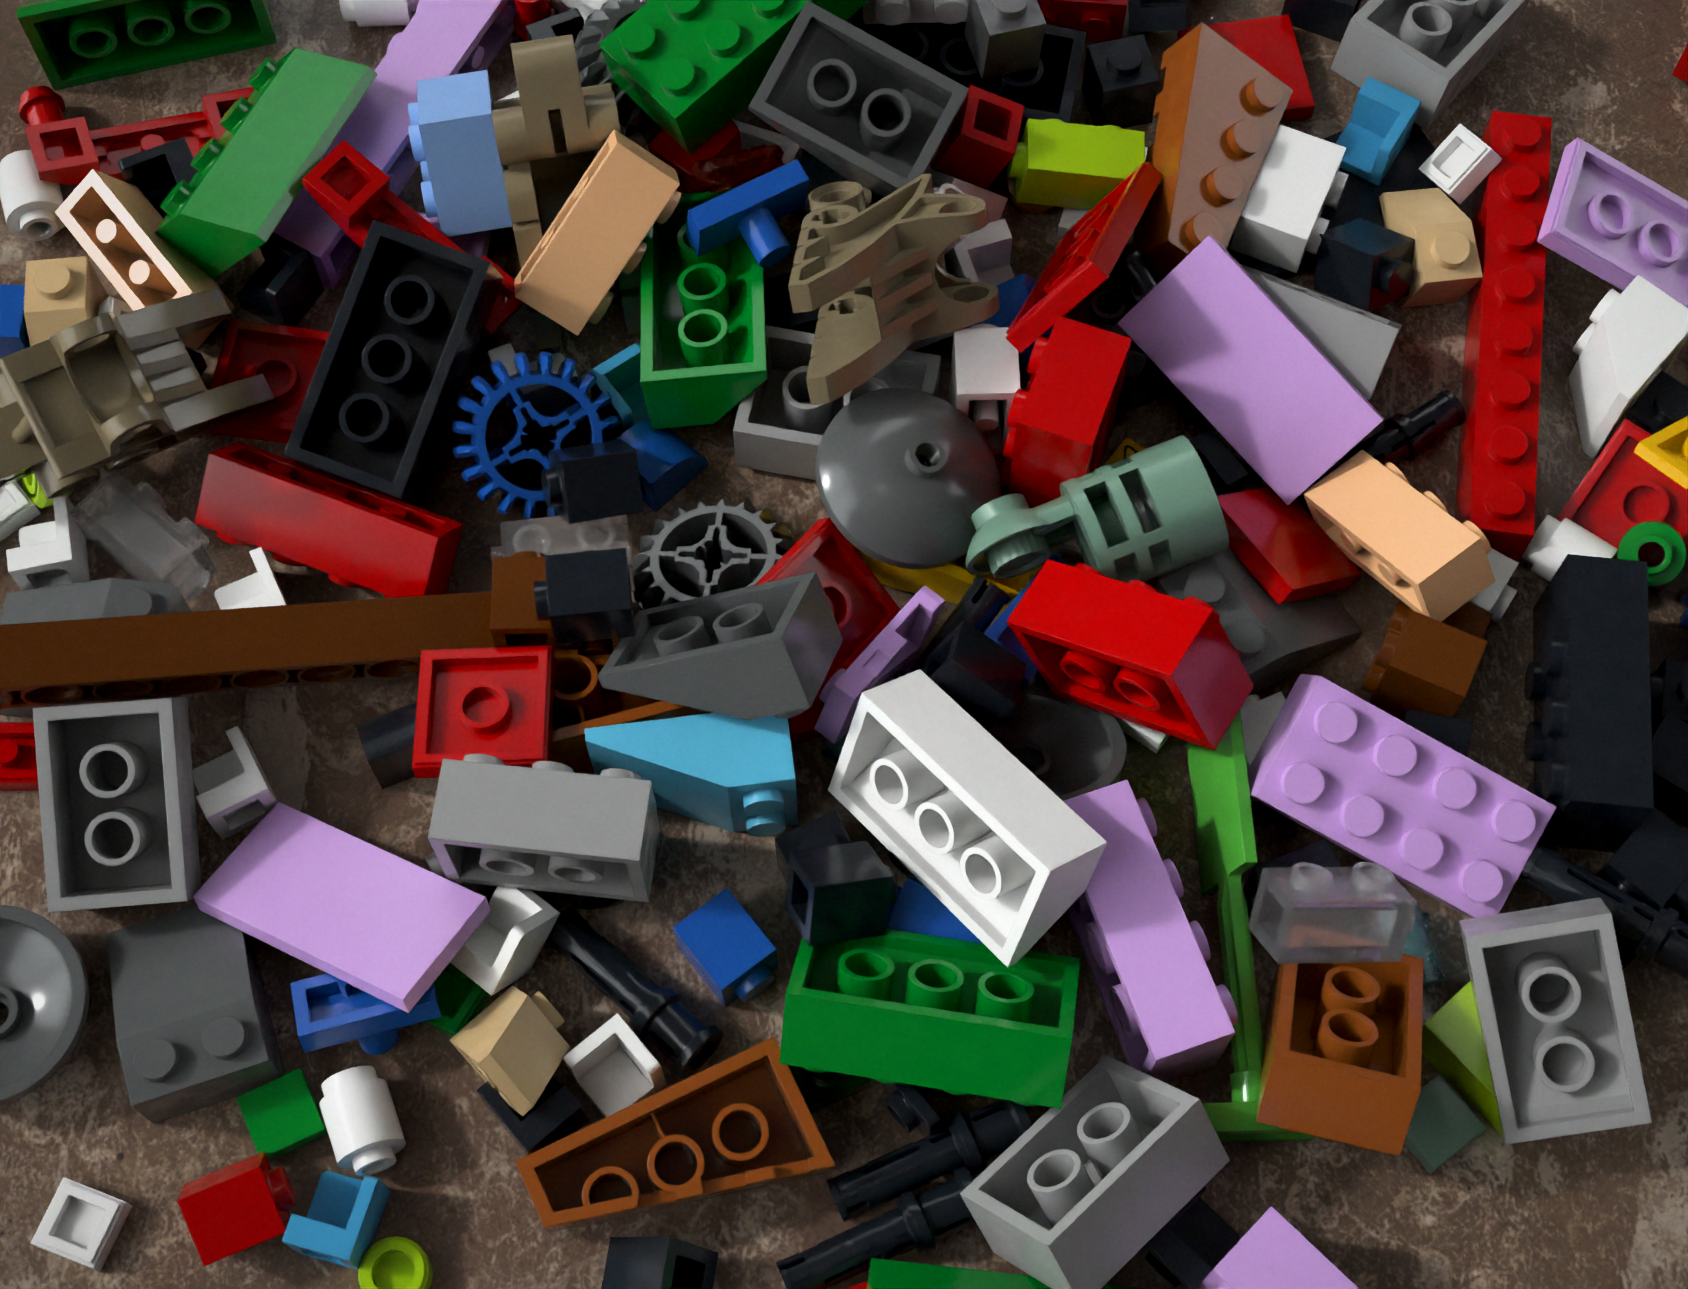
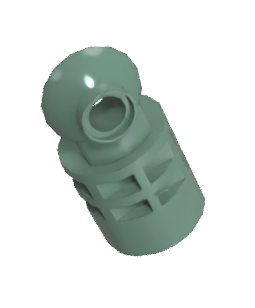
(1103, 519)

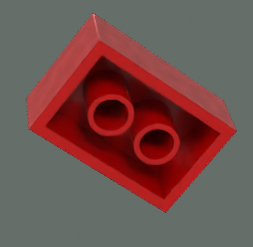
(1066, 410)
(1132, 652)

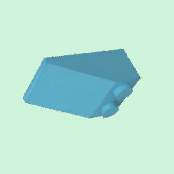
(708, 767)

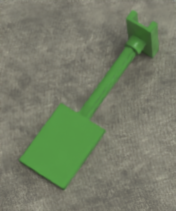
(1224, 853)

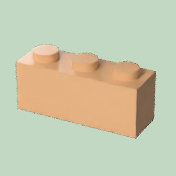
(598, 234)
(119, 235)
(1401, 536)

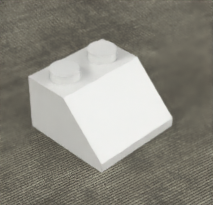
(1621, 355)

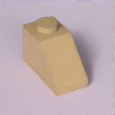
(1444, 245)
(59, 295)
(515, 1046)

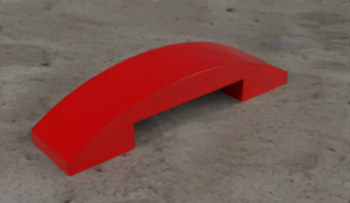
(68, 151)
(359, 192)

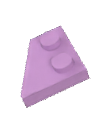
(887, 655)

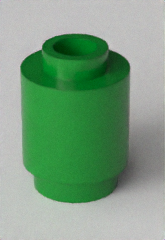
(1660, 533)

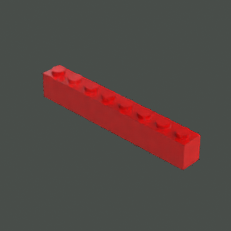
(1505, 337)

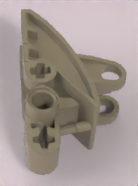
(546, 148)
(881, 277)
(113, 394)

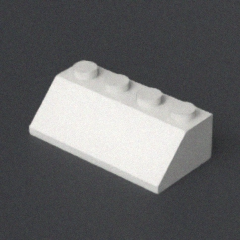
(963, 814)

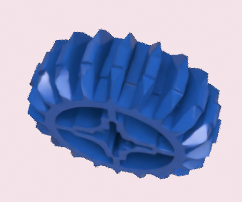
(509, 387)

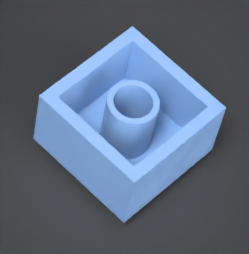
(459, 153)

